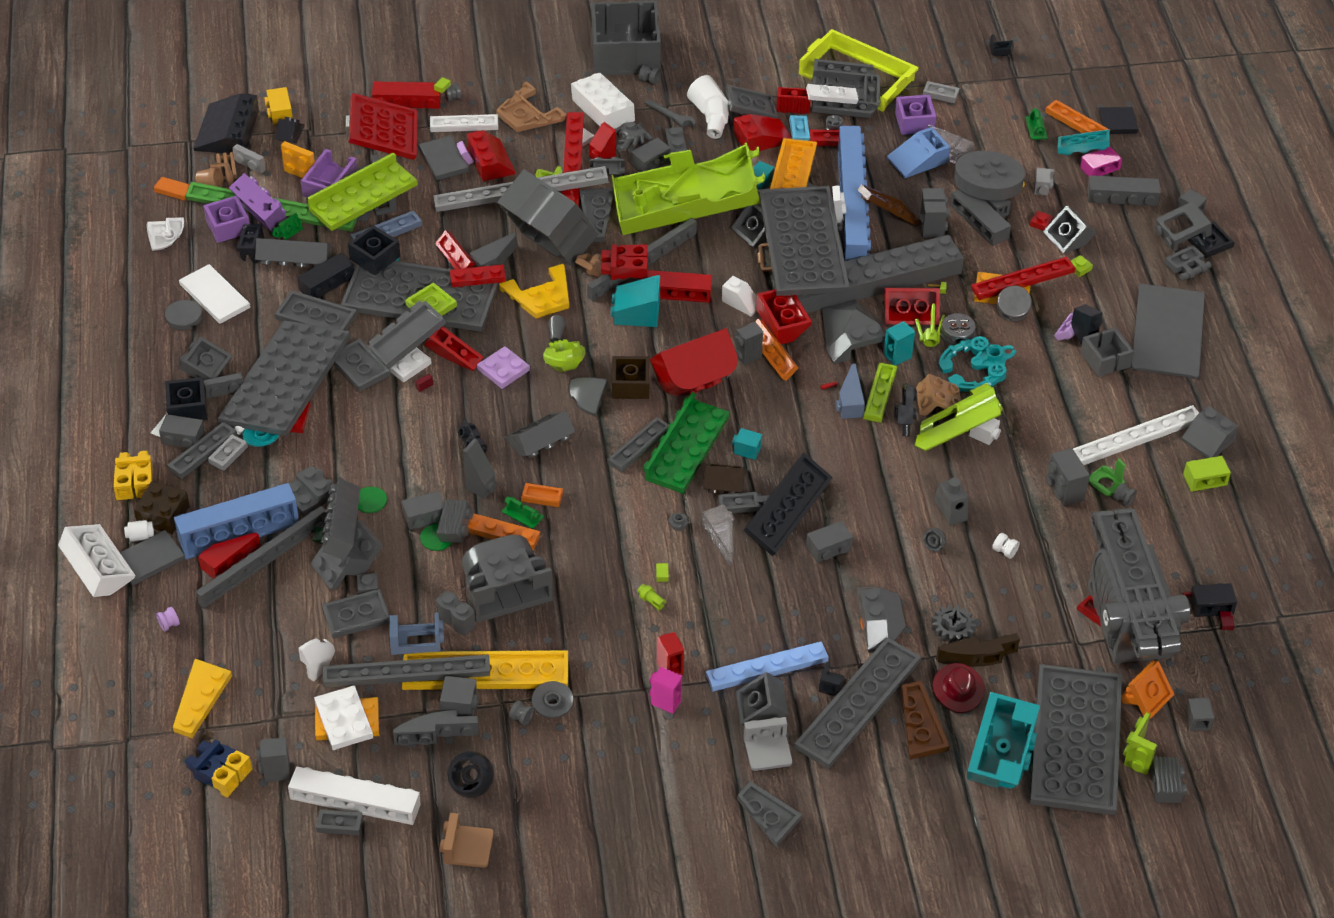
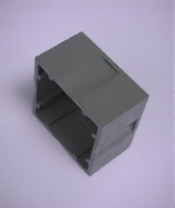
(625, 37)
(548, 217)

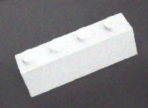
(95, 559)

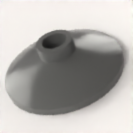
(552, 692)

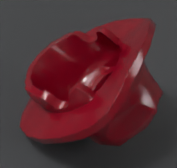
(958, 687)

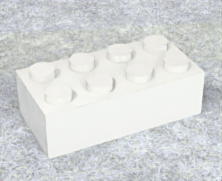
(602, 101)

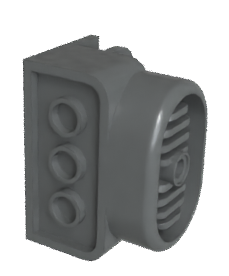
(505, 577)

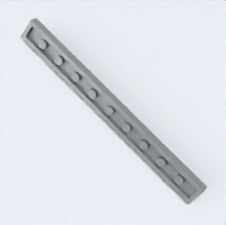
(494, 192)

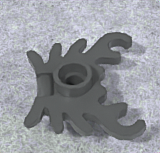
(632, 134)

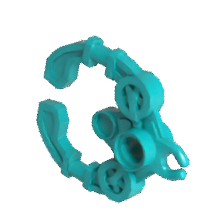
(987, 356)

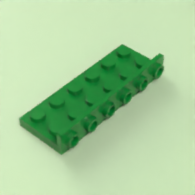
(685, 444)

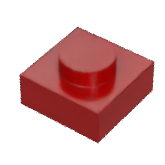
(1041, 220)

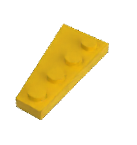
(199, 697)

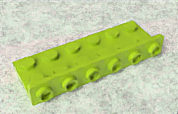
(360, 192)

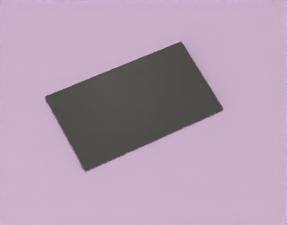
(1168, 331)

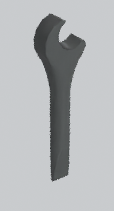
(679, 119)

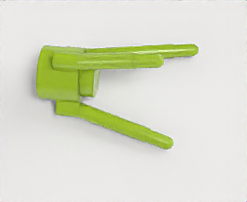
(930, 337)

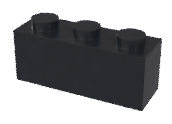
(326, 276)

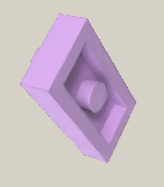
(1065, 330)

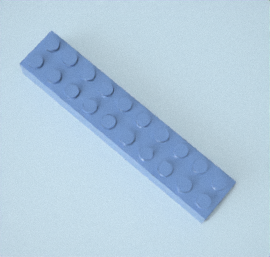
(851, 176)

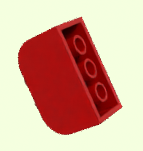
(695, 364)

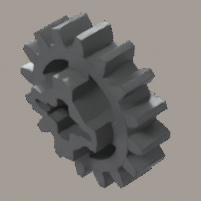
(943, 624)

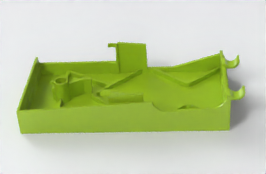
(686, 190)

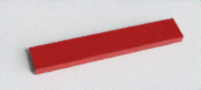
(1023, 277)

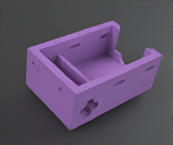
(325, 173)
(258, 202)

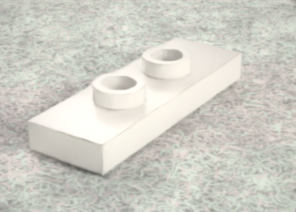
(832, 94)

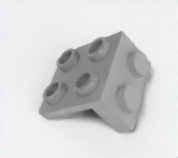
(767, 743)

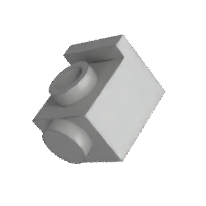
(1043, 181)

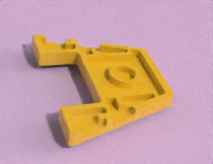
(543, 298)

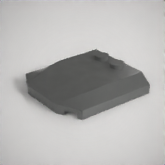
(850, 76)

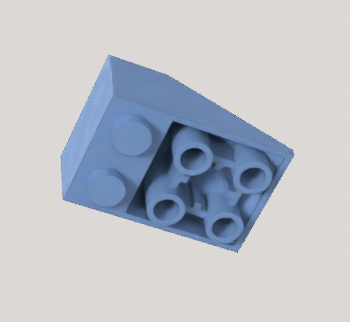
(920, 153)

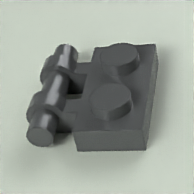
(1184, 260)

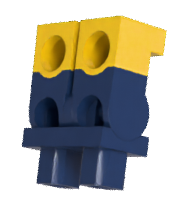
(219, 766)

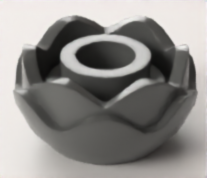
(930, 542)

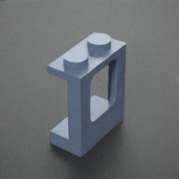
(400, 633)

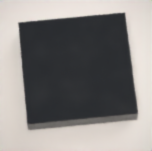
(1119, 120)
(1213, 244)

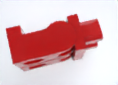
(625, 261)

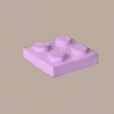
(503, 367)

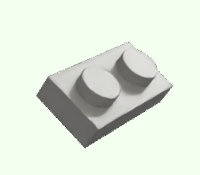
(941, 92)
(249, 158)
(228, 452)

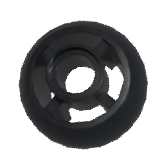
(484, 770)

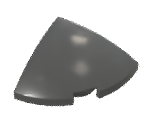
(588, 393)

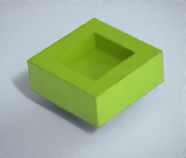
(1082, 266)

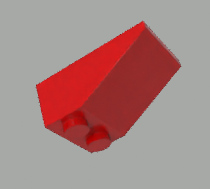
(760, 131)

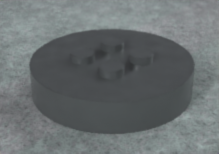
(989, 175)

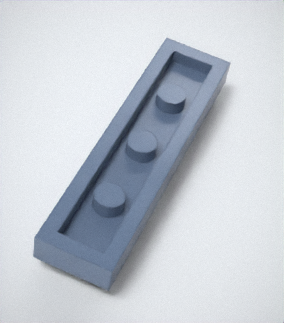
(396, 225)

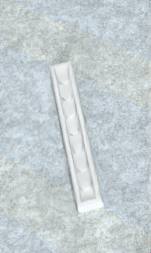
(1136, 435)

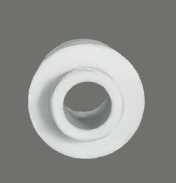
(139, 530)

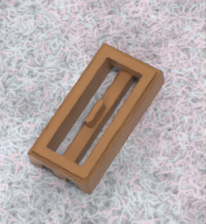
(227, 157)

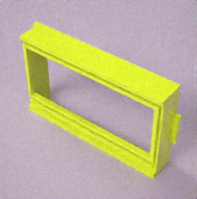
(865, 54)

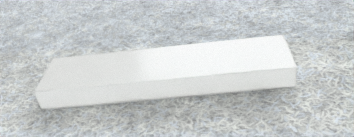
(463, 123)

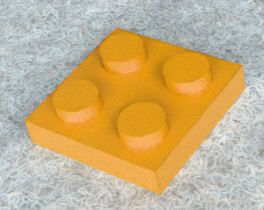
(296, 159)

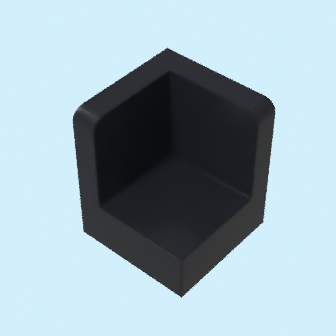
(830, 682)

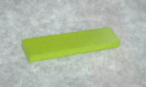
(880, 392)

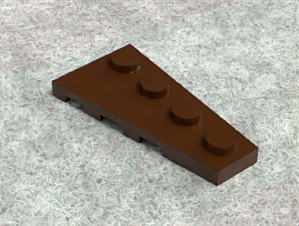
(888, 203)
(921, 722)

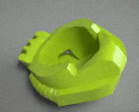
(564, 355)

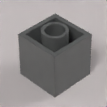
(459, 695)

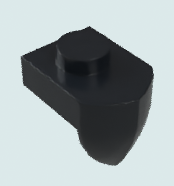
(1001, 48)

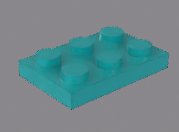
(1083, 142)

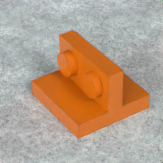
(1149, 689)

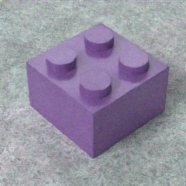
(914, 113)
(226, 218)

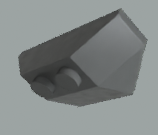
(880, 614)

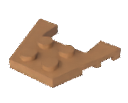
(523, 115)

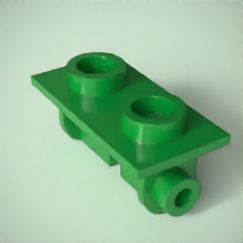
(1036, 125)
(288, 227)
(522, 513)

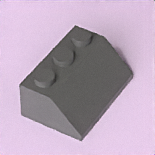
(541, 434)

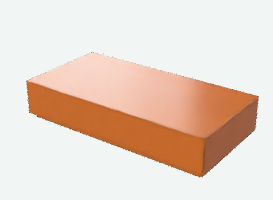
(171, 188)
(542, 495)

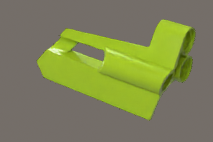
(971, 412)

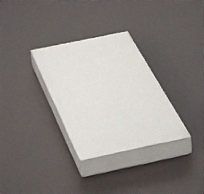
(214, 294)

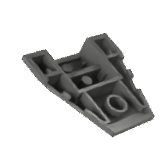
(850, 327)

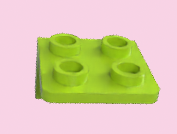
(1140, 751)

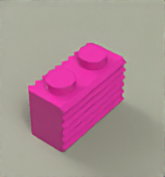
(1101, 162)
(666, 689)

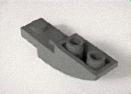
(428, 727)

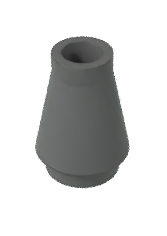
(556, 327)

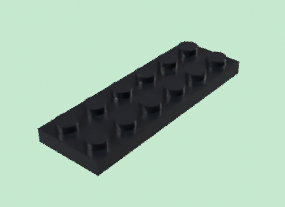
(787, 504)

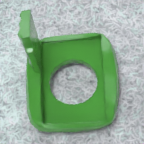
(1106, 472)

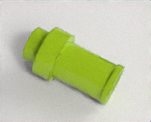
(647, 593)

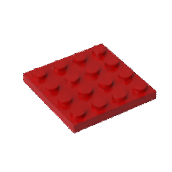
(383, 126)

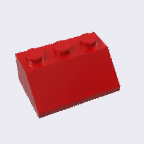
(489, 156)
(911, 304)
(782, 315)

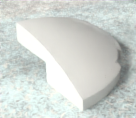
(164, 233)
(315, 656)

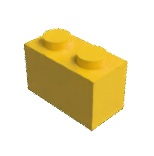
(278, 104)

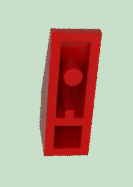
(453, 349)
(225, 554)

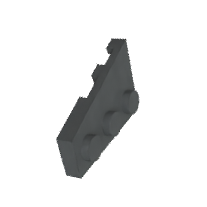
(768, 812)

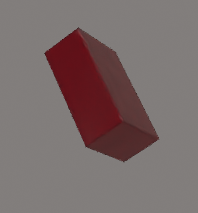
(424, 382)
(1226, 620)

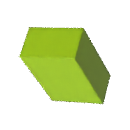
(442, 85)
(662, 572)

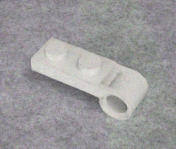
(840, 206)

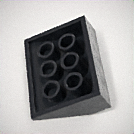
(228, 124)

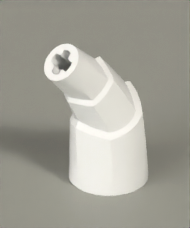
(711, 102)

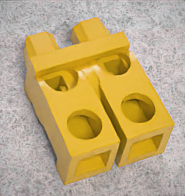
(132, 468)

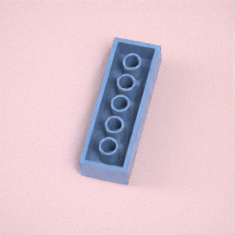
(258, 512)

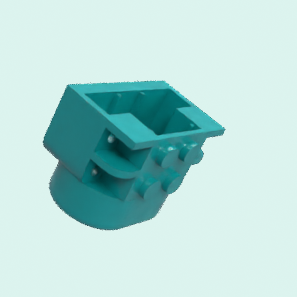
(1004, 742)

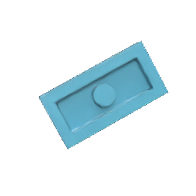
(799, 127)

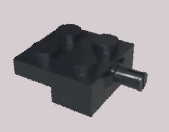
(904, 411)

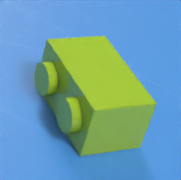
(1206, 473)

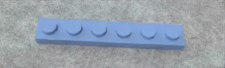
(773, 664)

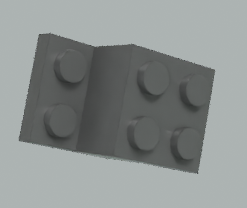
(359, 559)

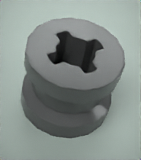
(453, 92)
(833, 122)
(1125, 494)
(521, 713)

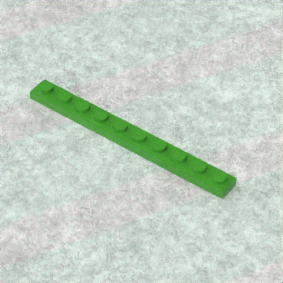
(209, 194)

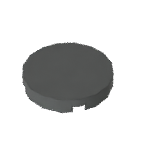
(183, 314)

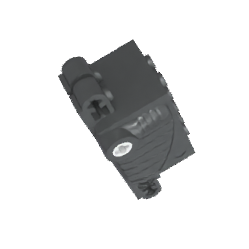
(1132, 593)

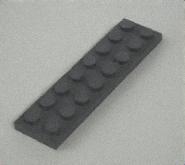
(857, 703)

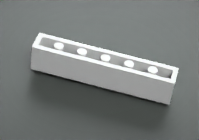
(354, 795)

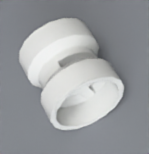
(1006, 545)

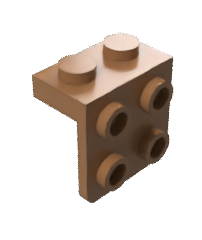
(936, 392)
(466, 844)

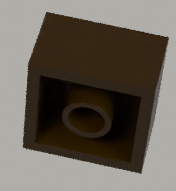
(630, 377)
(161, 505)

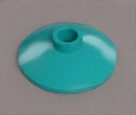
(259, 438)

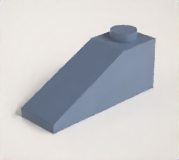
(850, 396)

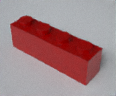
(408, 94)
(684, 286)

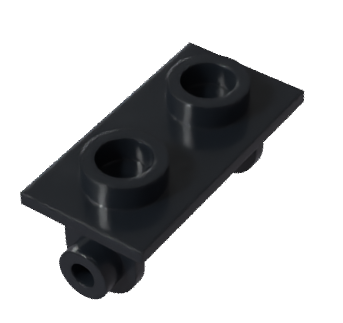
(468, 432)

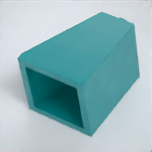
(637, 303)

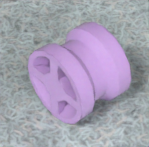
(167, 619)

